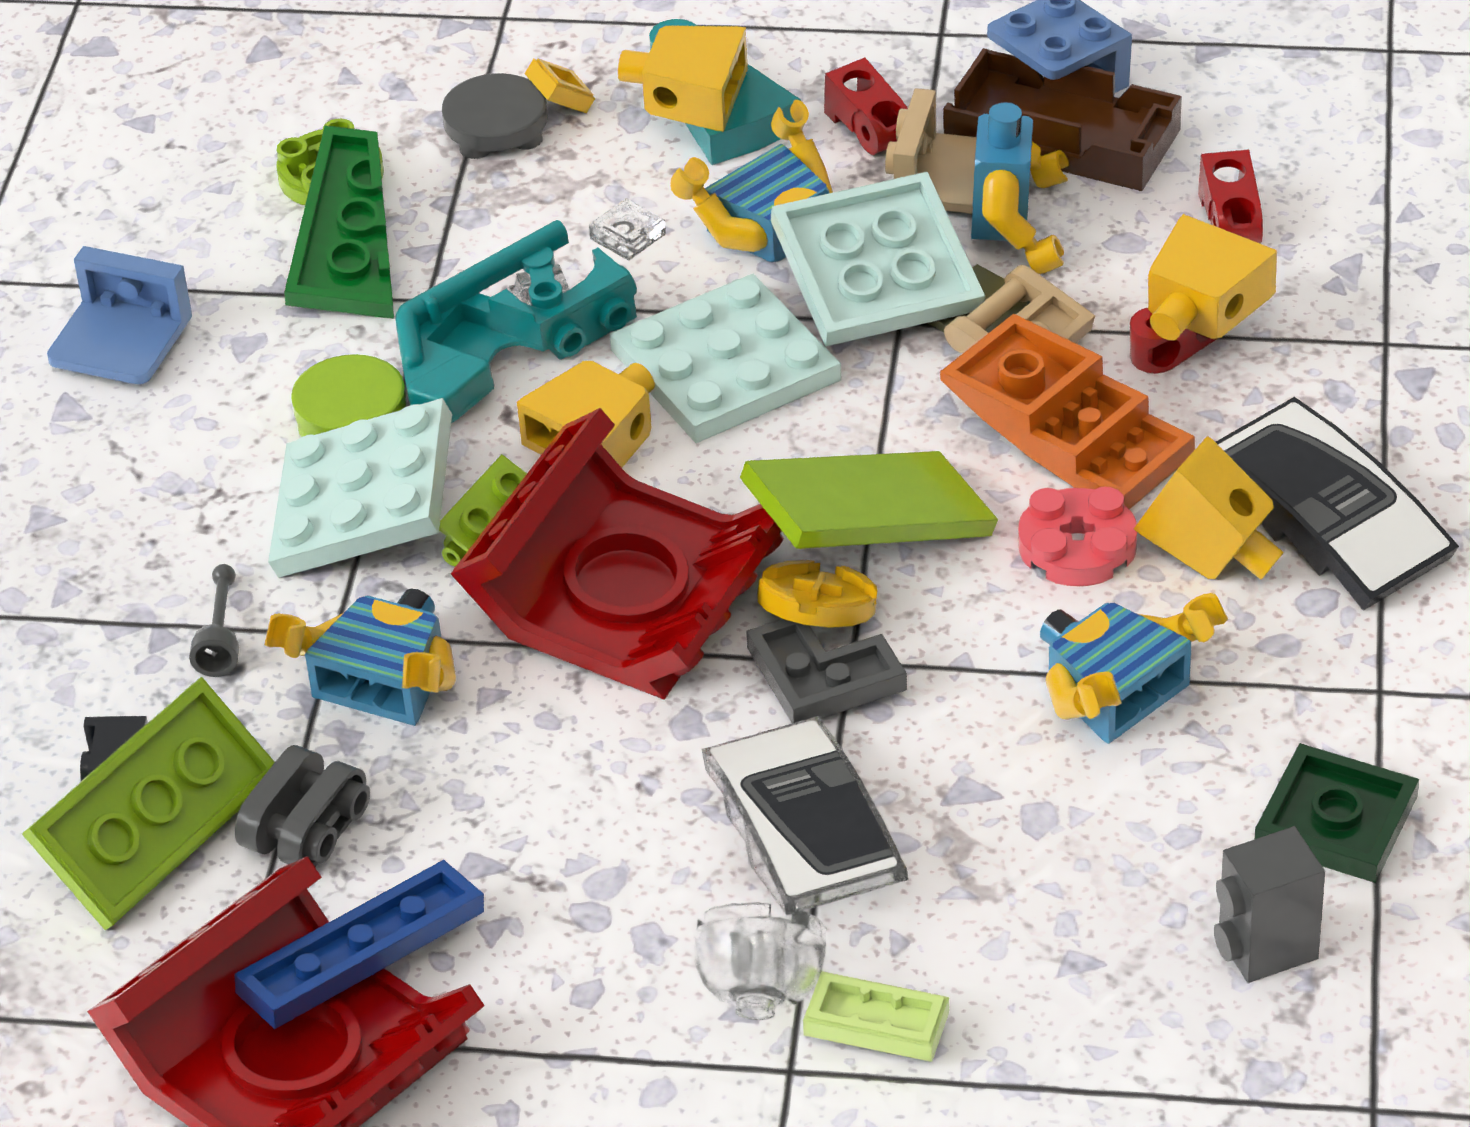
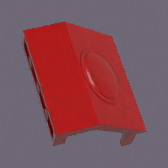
(611, 565)
(224, 1066)

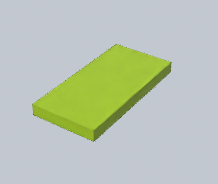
(868, 499)
(150, 803)

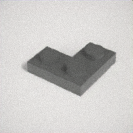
(821, 681)

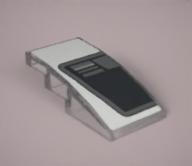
(804, 815)

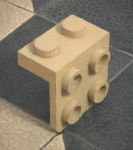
(944, 156)

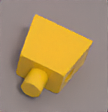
(690, 73)
(1207, 280)
(583, 390)
(1211, 515)

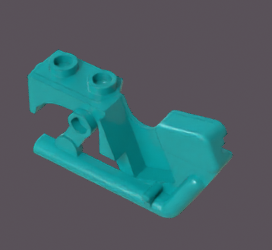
(456, 331)

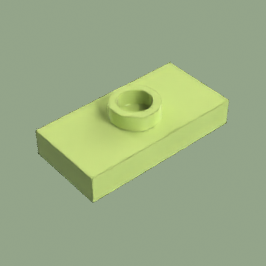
(876, 1016)

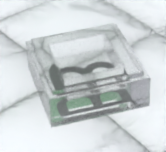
(627, 229)

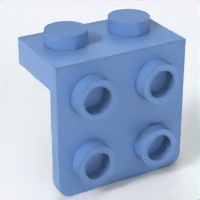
(1064, 37)
(126, 316)

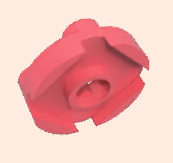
(1097, 513)

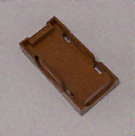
(1078, 114)

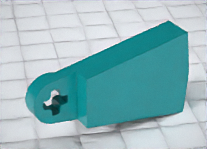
(751, 115)

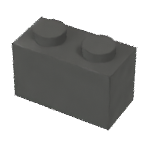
(1270, 904)

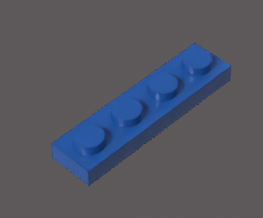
(358, 944)

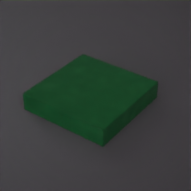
(1341, 809)

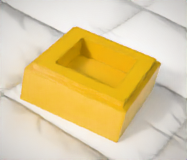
(560, 85)

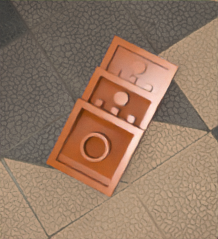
(1064, 410)

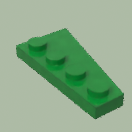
(342, 235)

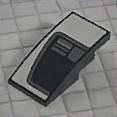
(1338, 502)

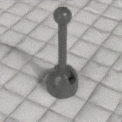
(214, 636)

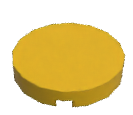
(817, 598)

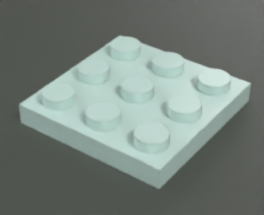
(876, 258)
(726, 357)
(361, 488)

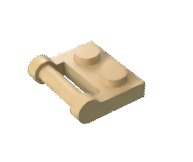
(1047, 308)

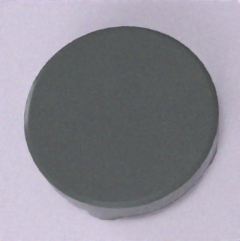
(494, 114)

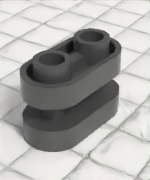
(301, 807)

